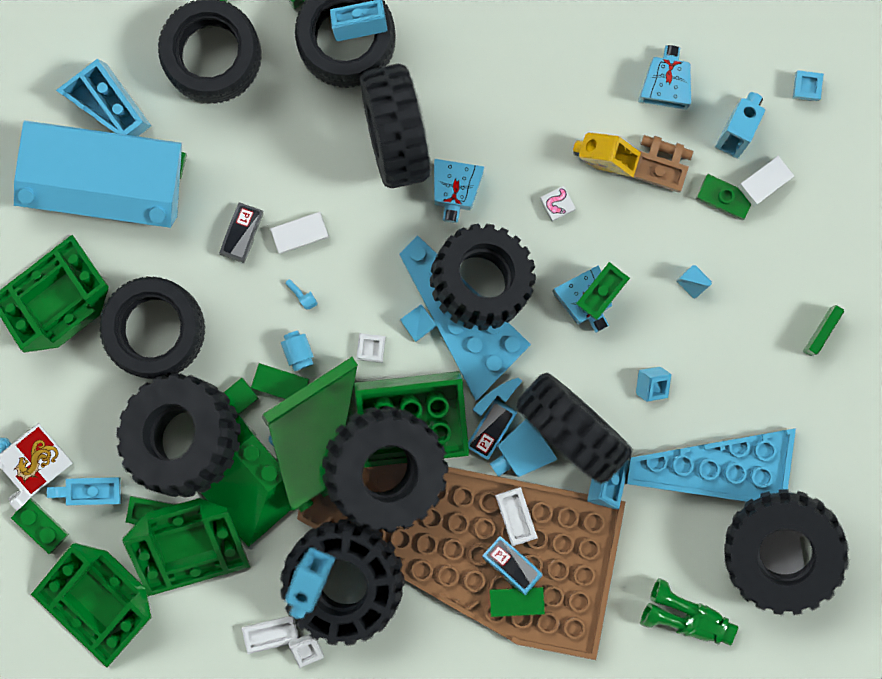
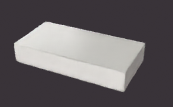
(765, 181)
(299, 233)
(516, 516)
(270, 634)

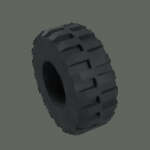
(395, 125)
(145, 424)
(573, 428)
(411, 496)
(383, 578)
(794, 590)

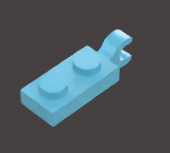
(88, 491)

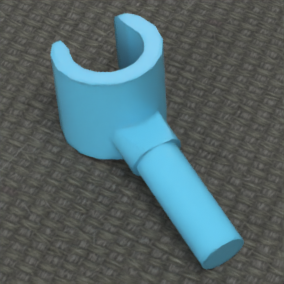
(307, 300)

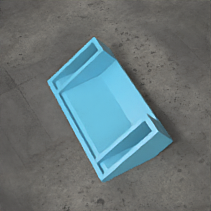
(98, 174)

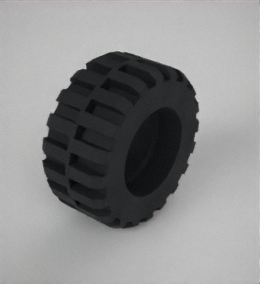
(500, 250)

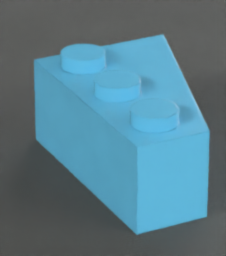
(105, 98)

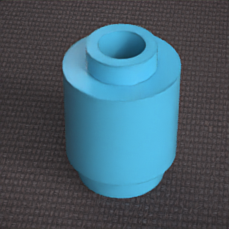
(297, 350)

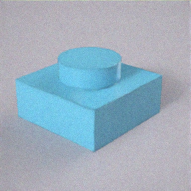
(808, 85)

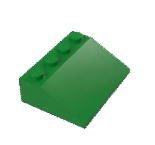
(432, 398)

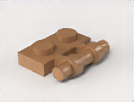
(660, 170)

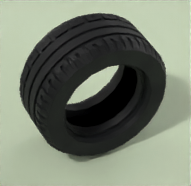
(187, 21)
(333, 71)
(118, 311)

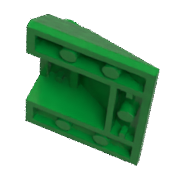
(53, 298)
(251, 488)
(184, 545)
(95, 600)

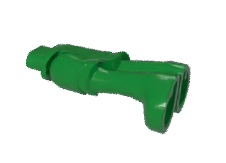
(699, 622)

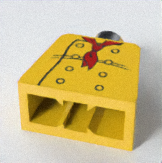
(608, 153)

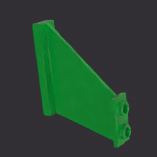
(303, 428)

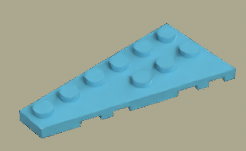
(478, 353)
(723, 469)

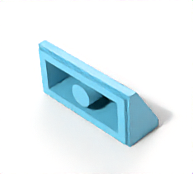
(358, 20)
(610, 492)

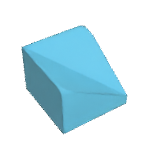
(694, 281)
(418, 323)
(653, 384)

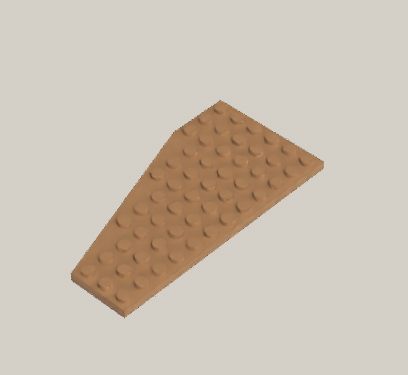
(447, 549)

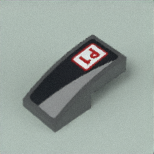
(241, 232)

